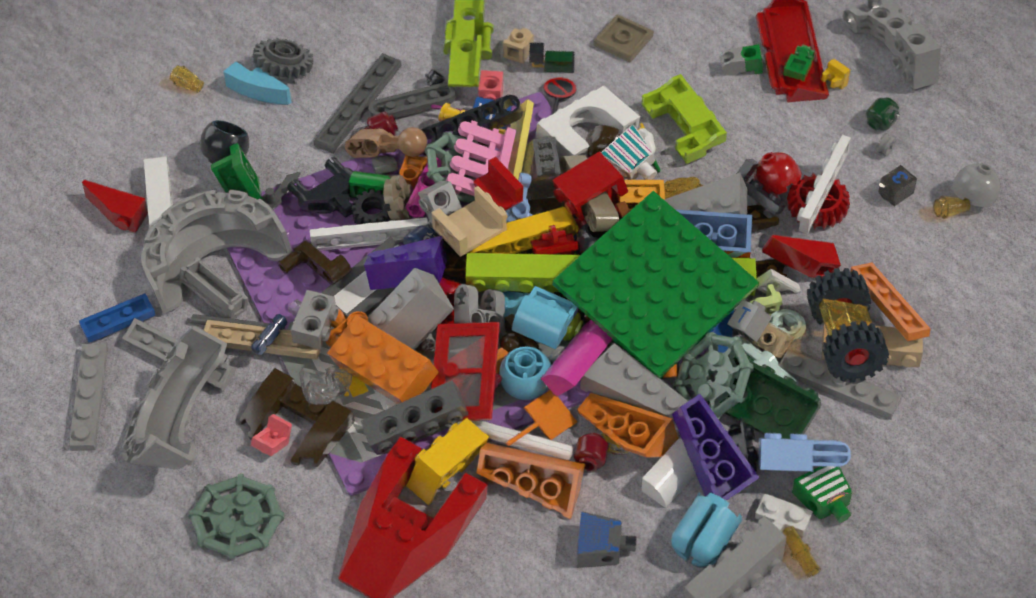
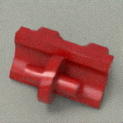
(554, 243)

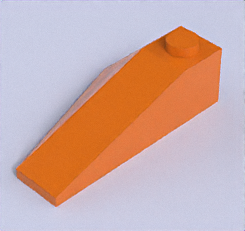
(630, 426)

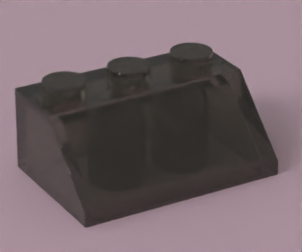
(543, 166)

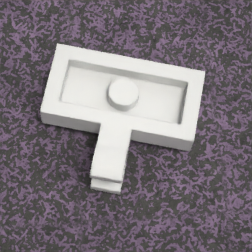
(784, 514)

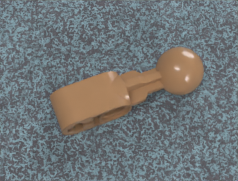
(376, 141)

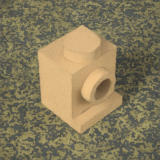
(520, 41)
(779, 343)

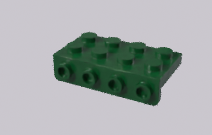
(775, 403)

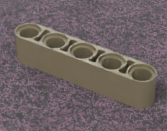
(599, 211)

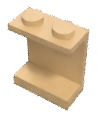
(471, 224)

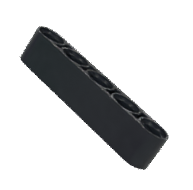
(478, 114)

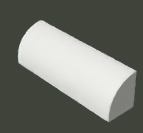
(669, 475)

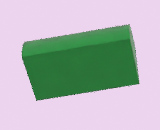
(365, 181)

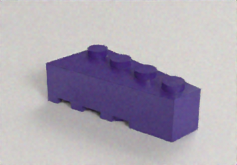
(712, 451)

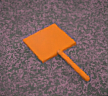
(549, 416)

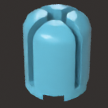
(705, 530)

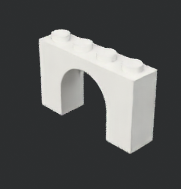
(597, 107)

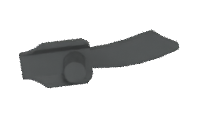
(273, 198)

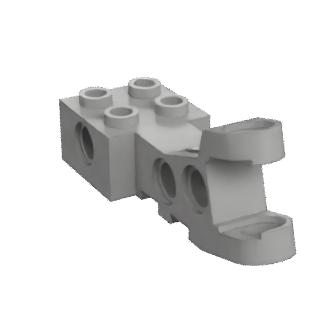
(912, 45)

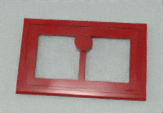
(468, 358)

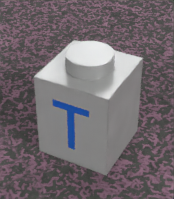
(750, 319)

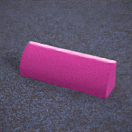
(576, 358)

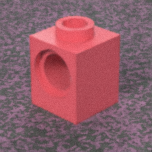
(491, 84)

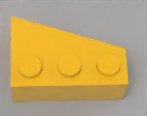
(445, 459)

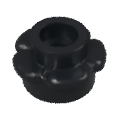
(434, 78)

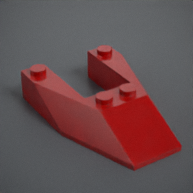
(395, 541)

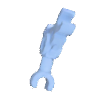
(522, 209)

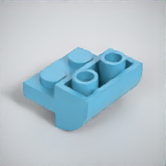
(544, 317)

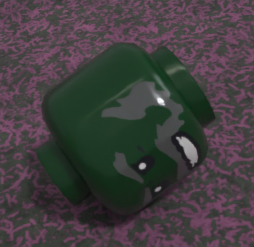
(882, 113)

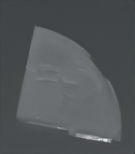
(324, 386)

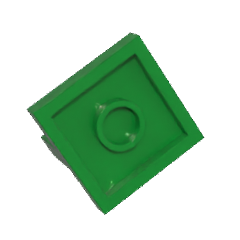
(237, 173)

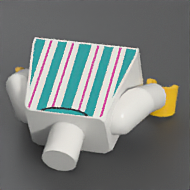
(633, 153)

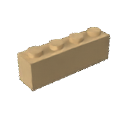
(900, 350)

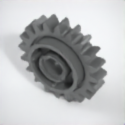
(282, 58)

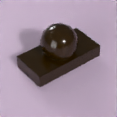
(514, 340)

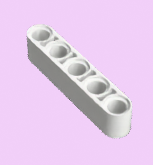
(157, 187)

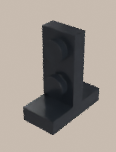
(754, 188)

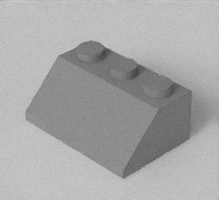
(413, 309)

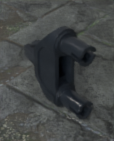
(329, 195)

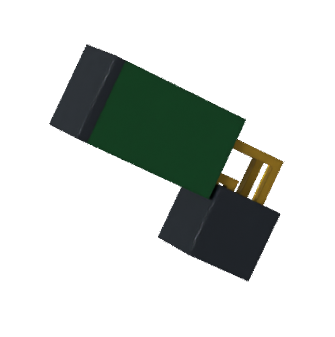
(554, 60)

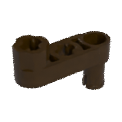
(306, 253)

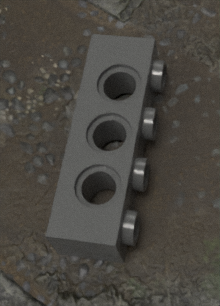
(401, 415)

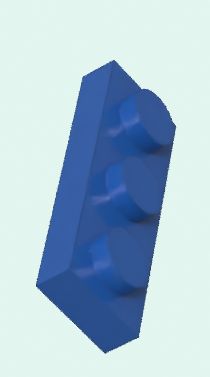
(116, 318)

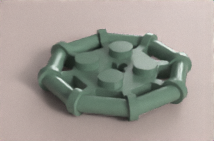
(434, 150)
(711, 363)
(237, 502)

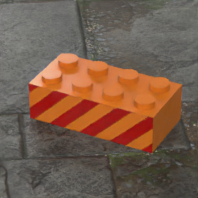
(382, 361)

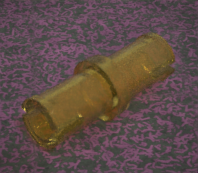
(801, 552)

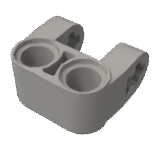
(467, 309)

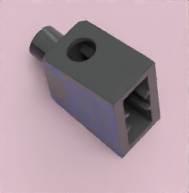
(601, 541)

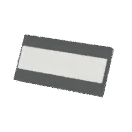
(353, 290)

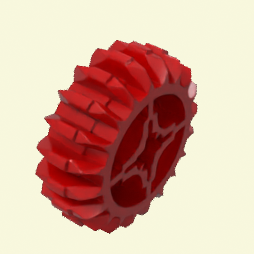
(832, 210)

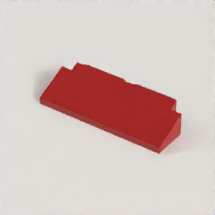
(781, 30)

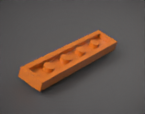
(892, 303)

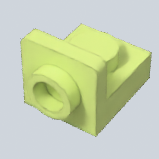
(771, 301)

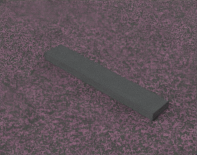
(357, 103)

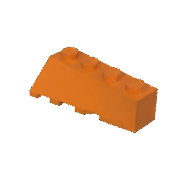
(533, 475)

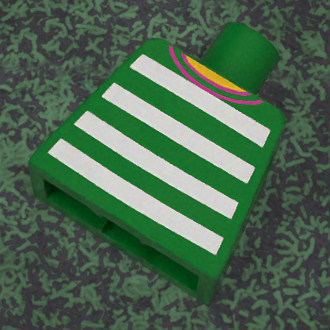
(824, 492)

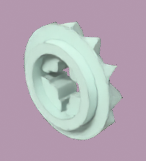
(791, 319)

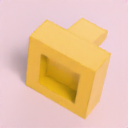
(837, 74)

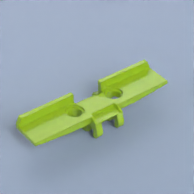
(465, 52)

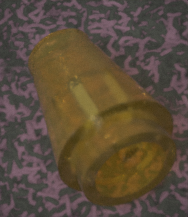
(184, 78)
(950, 206)

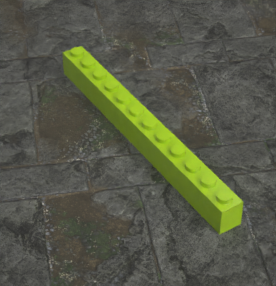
(526, 271)

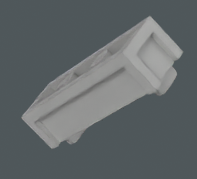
(213, 289)

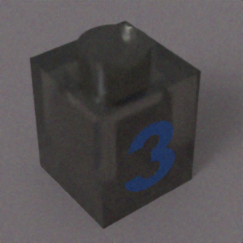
(897, 185)

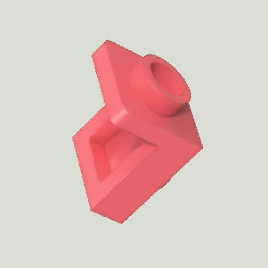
(273, 437)

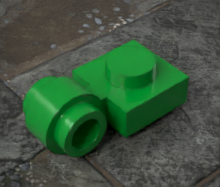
(799, 63)

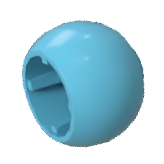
(522, 373)

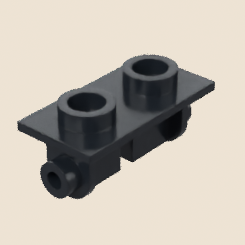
(743, 437)

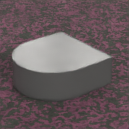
(384, 164)

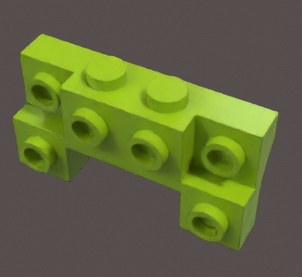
(690, 114)

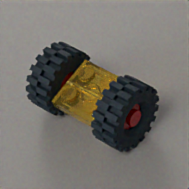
(853, 343)

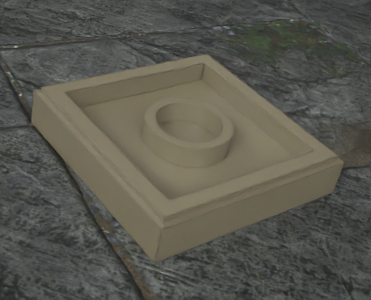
(623, 38)

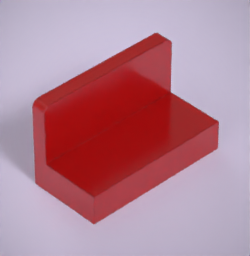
(501, 185)

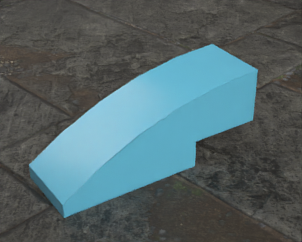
(256, 84)

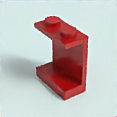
(586, 182)

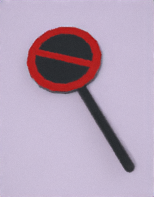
(559, 89)

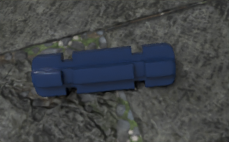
(269, 334)

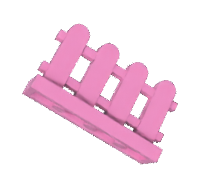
(479, 152)

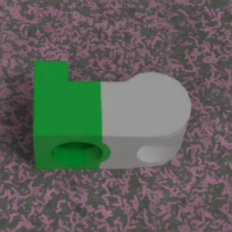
(742, 60)

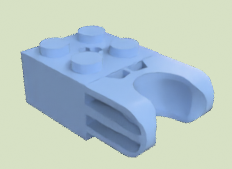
(800, 453)

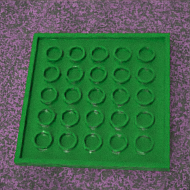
(655, 284)

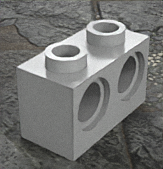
(447, 202)
(309, 318)

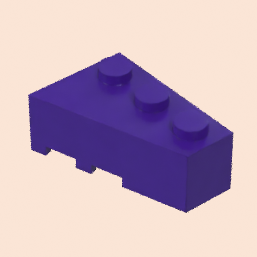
(391, 266)

